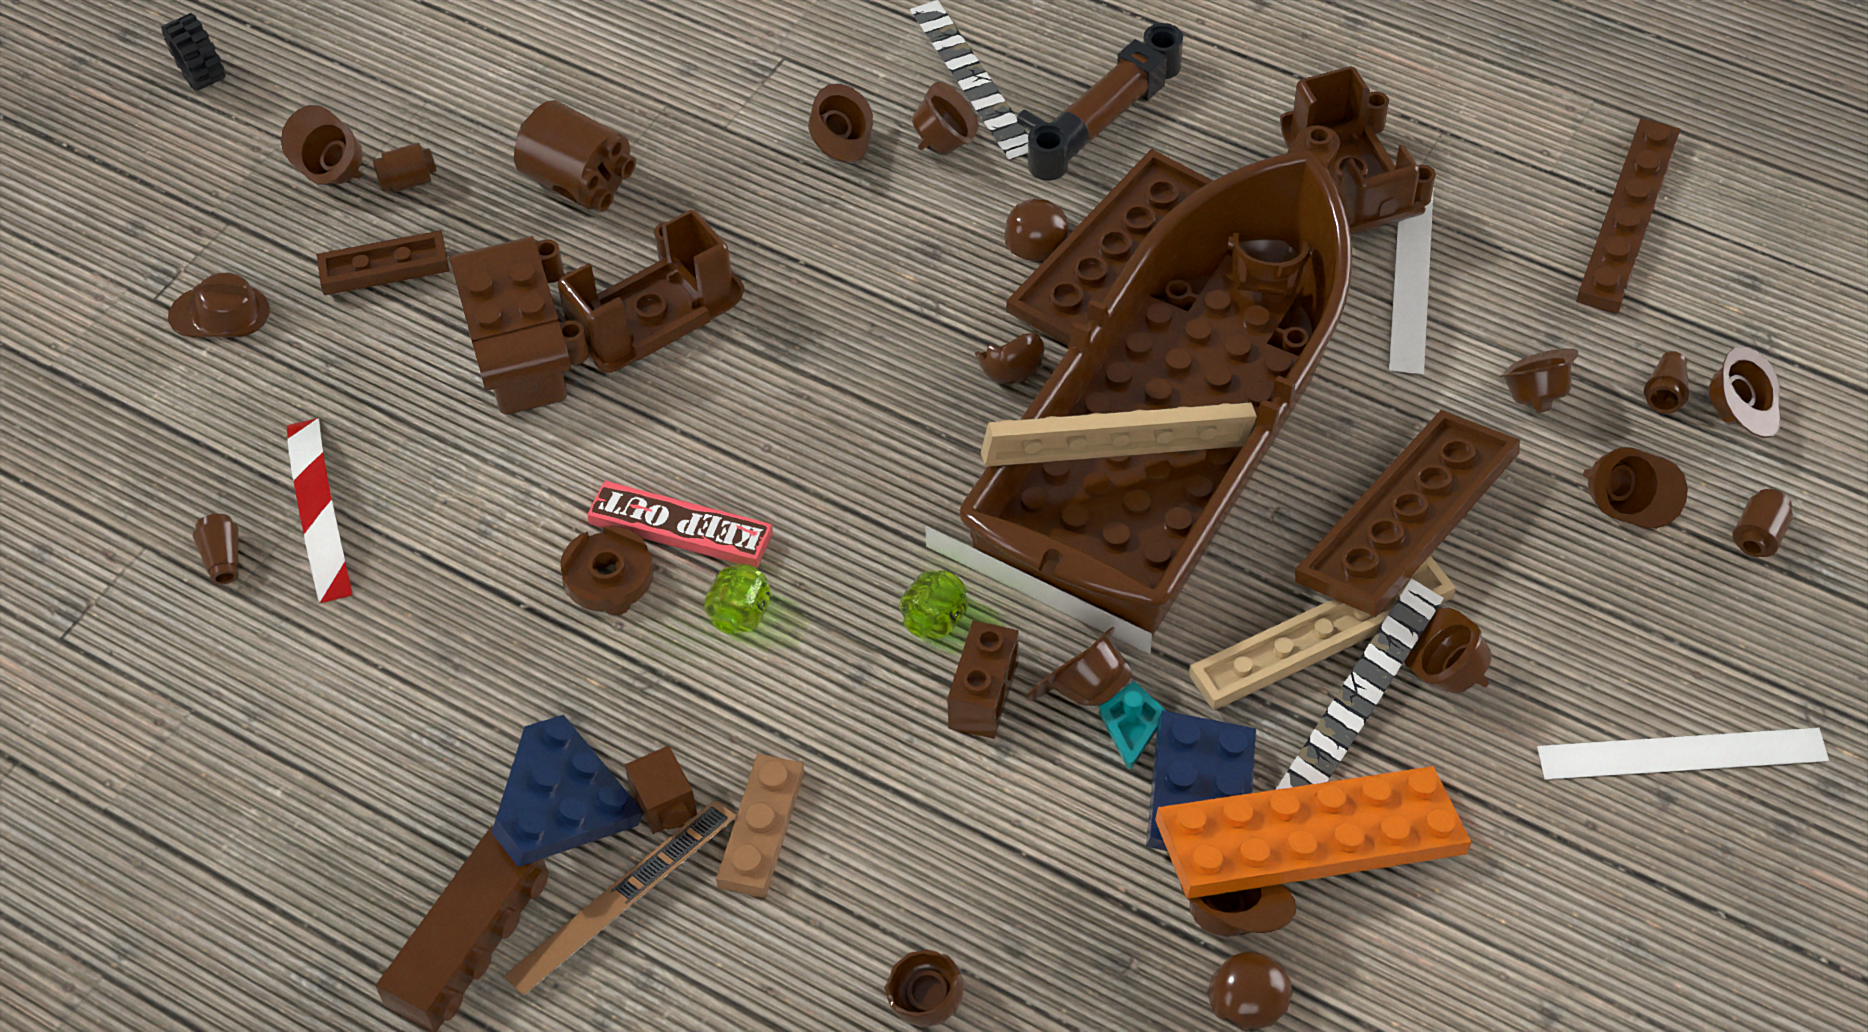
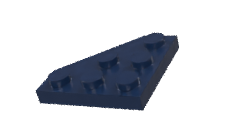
(559, 795)

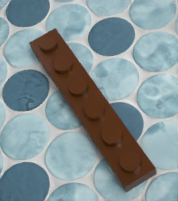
(1628, 216)

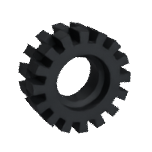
(193, 52)

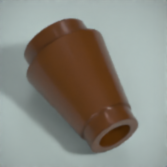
(1668, 384)
(218, 546)

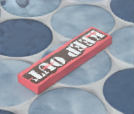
(681, 524)

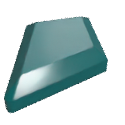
(1131, 721)

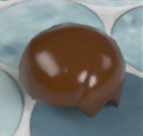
(1035, 229)
(1013, 360)
(924, 988)
(1250, 990)

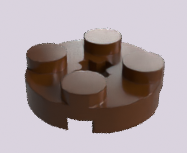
(611, 591)

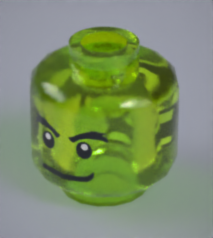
(738, 599)
(934, 604)

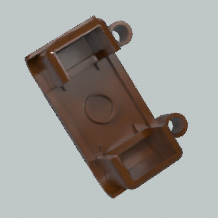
(1363, 172)
(657, 303)
(516, 323)

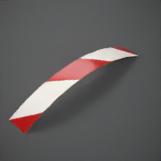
(317, 511)

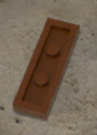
(382, 262)

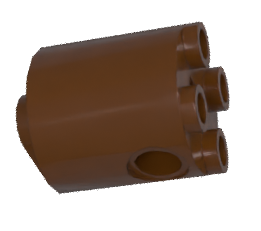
(573, 155)

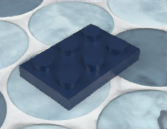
(1198, 763)

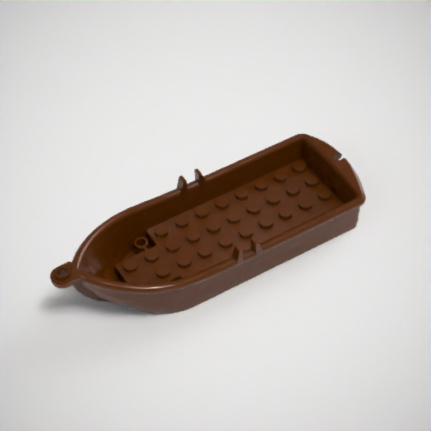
(1169, 339)

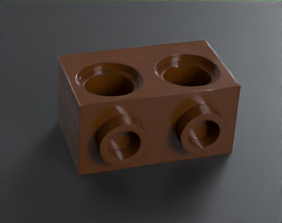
(983, 679)

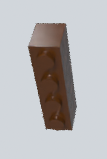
(460, 935)

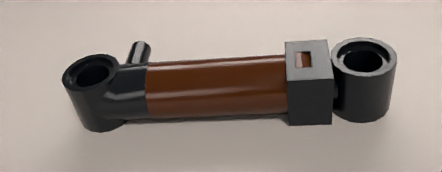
(1138, 74)

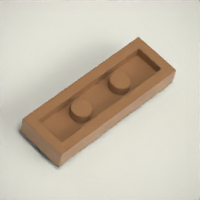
(760, 825)

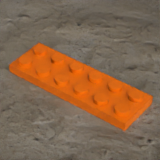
(1311, 831)

